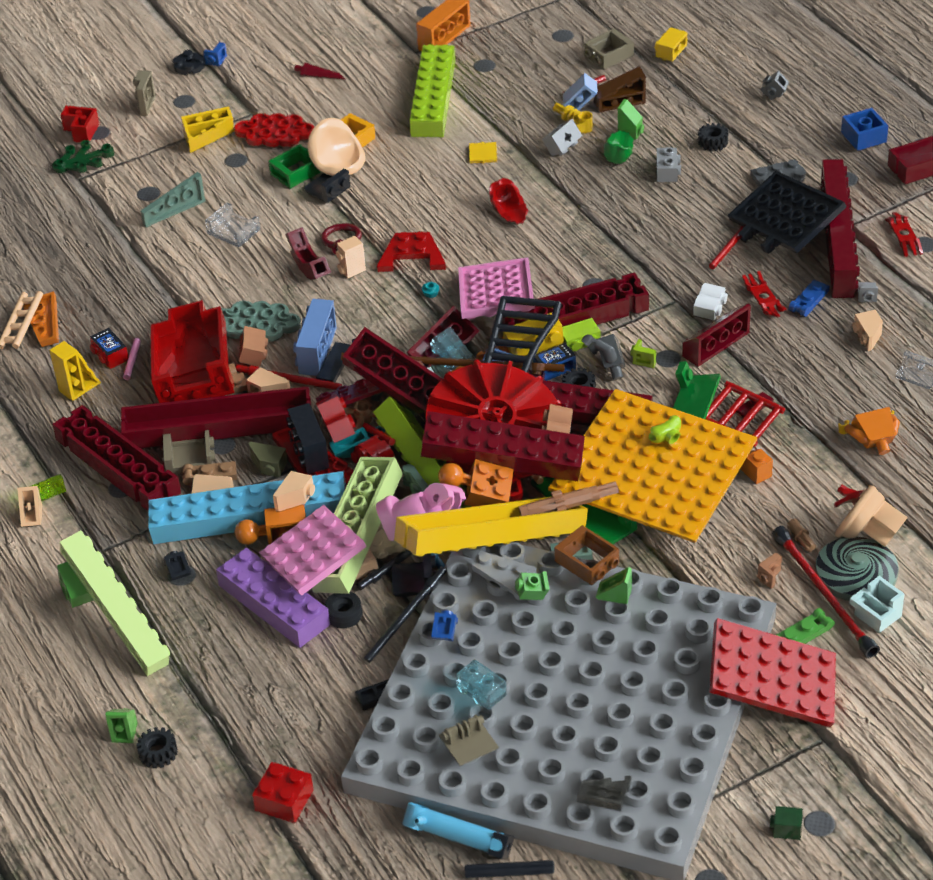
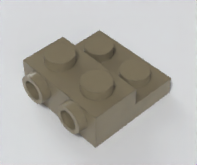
(144, 91)

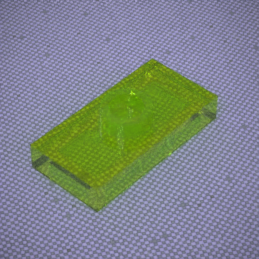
(51, 487)

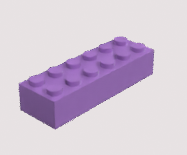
(272, 597)

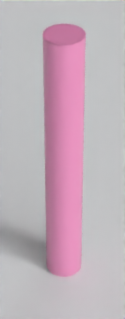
(131, 360)

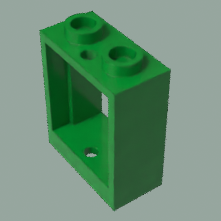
(279, 166)

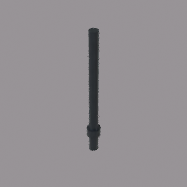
(375, 575)
(430, 585)

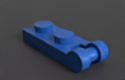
(809, 298)

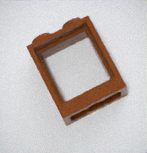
(577, 540)

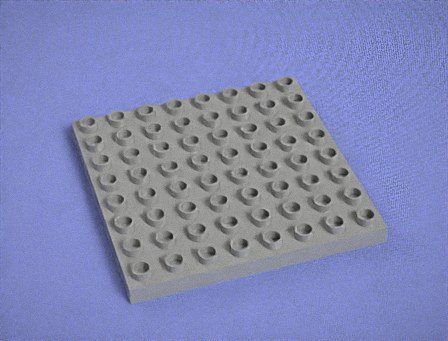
(587, 698)

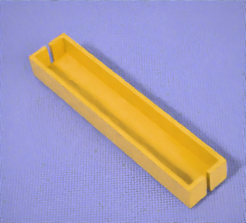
(482, 527)

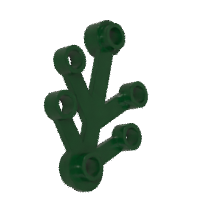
(82, 159)

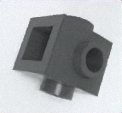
(774, 85)

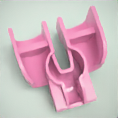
(433, 499)

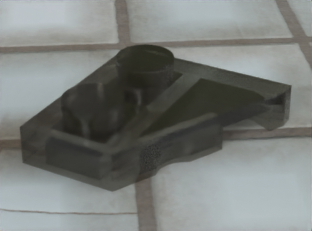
(604, 792)

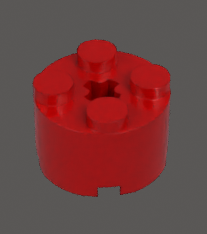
(372, 448)

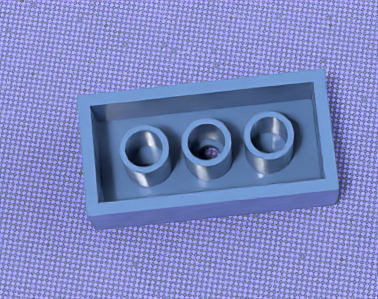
(315, 336)

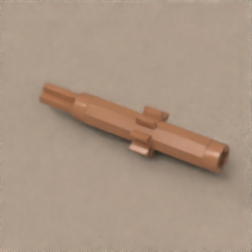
(561, 501)

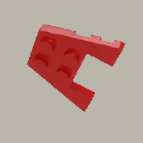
(411, 246)

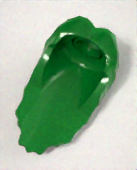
(618, 147)

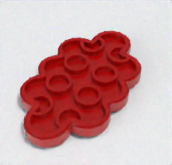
(273, 130)

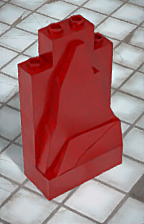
(190, 354)

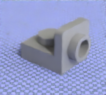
(867, 292)

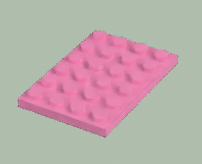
(485, 284)

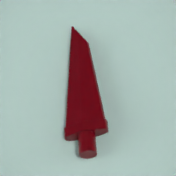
(315, 71)

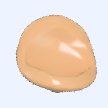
(335, 147)

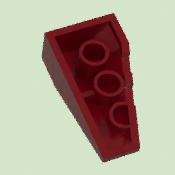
(462, 327)

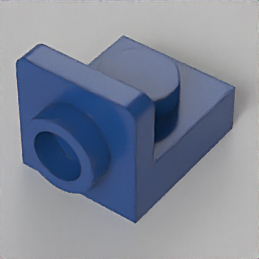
(216, 56)
(444, 625)

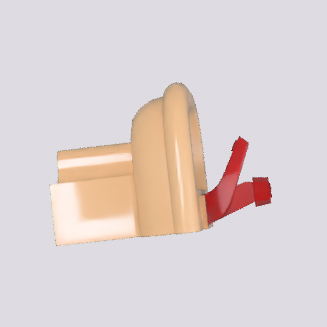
(868, 515)

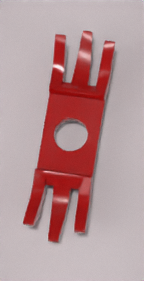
(909, 239)
(757, 289)

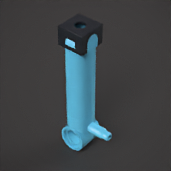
(424, 819)

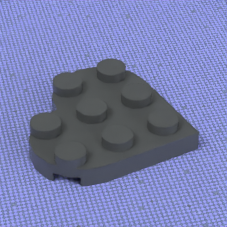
(788, 168)

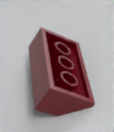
(717, 336)

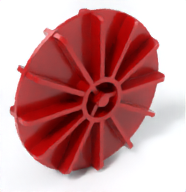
(492, 394)

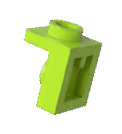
(642, 355)

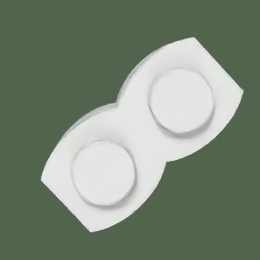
(710, 301)

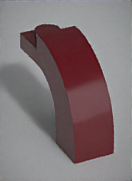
(304, 256)

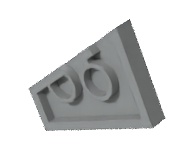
(500, 570)

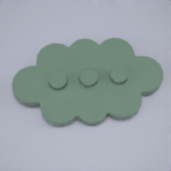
(260, 315)

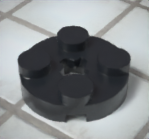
(188, 62)

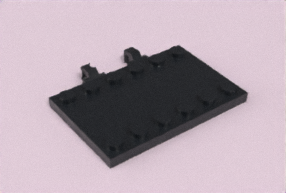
(785, 213)

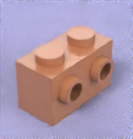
(253, 346)

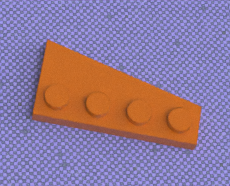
(45, 320)

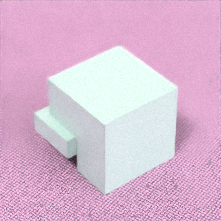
(878, 604)

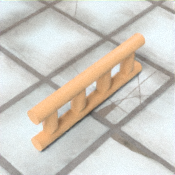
(17, 312)

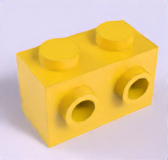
(671, 44)

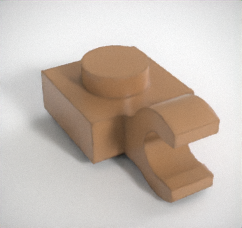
(239, 380)

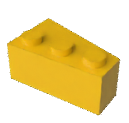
(206, 127)
(554, 337)
(72, 371)

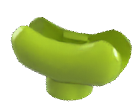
(667, 431)

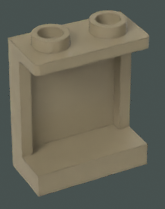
(187, 452)

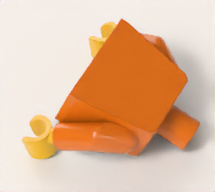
(873, 429)

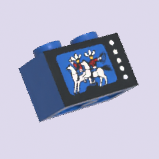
(556, 355)

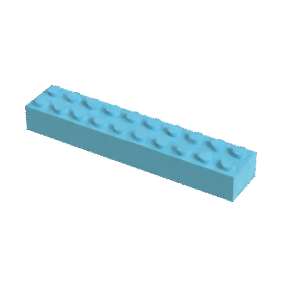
(222, 509)

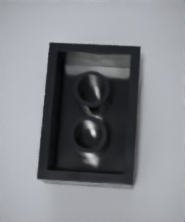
(307, 438)

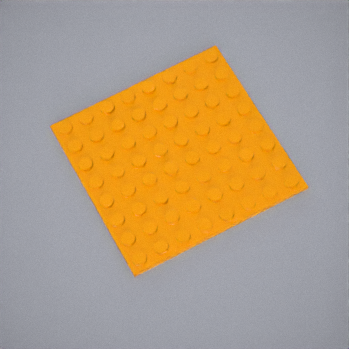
(661, 482)

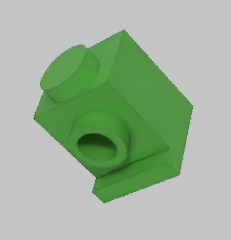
(532, 586)

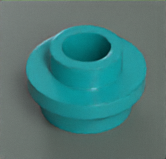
(430, 289)

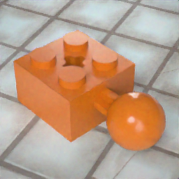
(485, 482)
(276, 525)

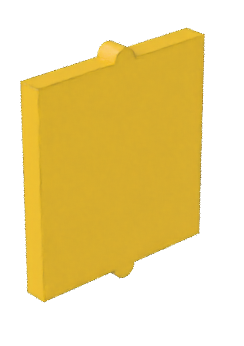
(483, 152)

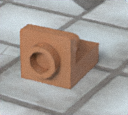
(769, 569)

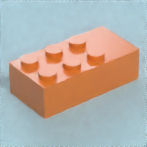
(443, 23)

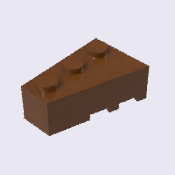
(626, 86)

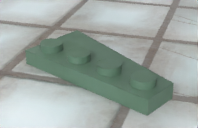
(180, 198)

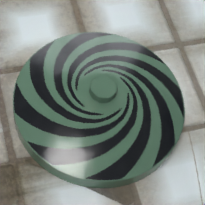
(853, 563)

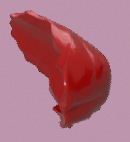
(508, 201)

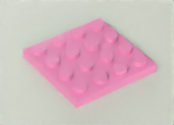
(312, 549)

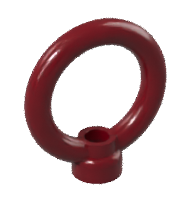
(341, 226)

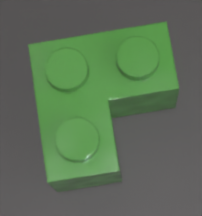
(72, 586)

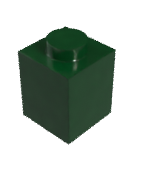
(787, 822)

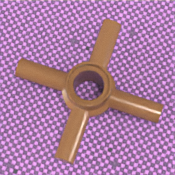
(362, 412)

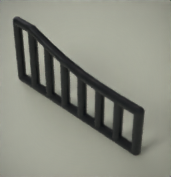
(541, 332)

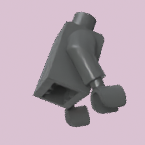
(609, 351)

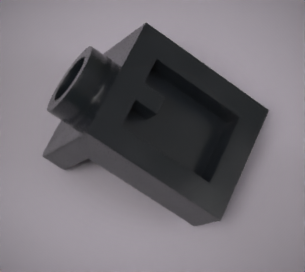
(176, 565)

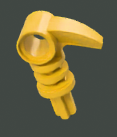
(582, 119)

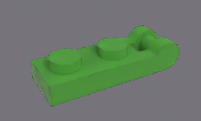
(807, 628)

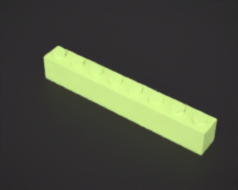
(114, 603)

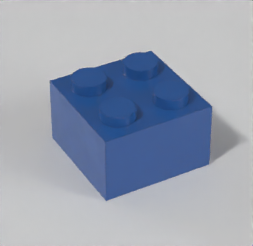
(864, 129)

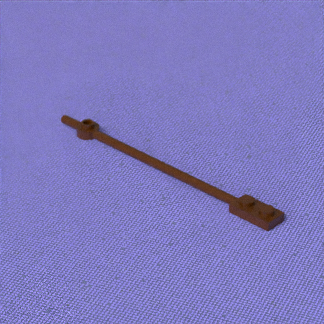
(535, 368)

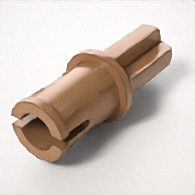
(801, 535)

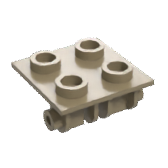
(468, 740)

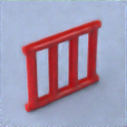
(744, 394)

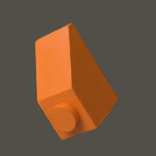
(758, 466)

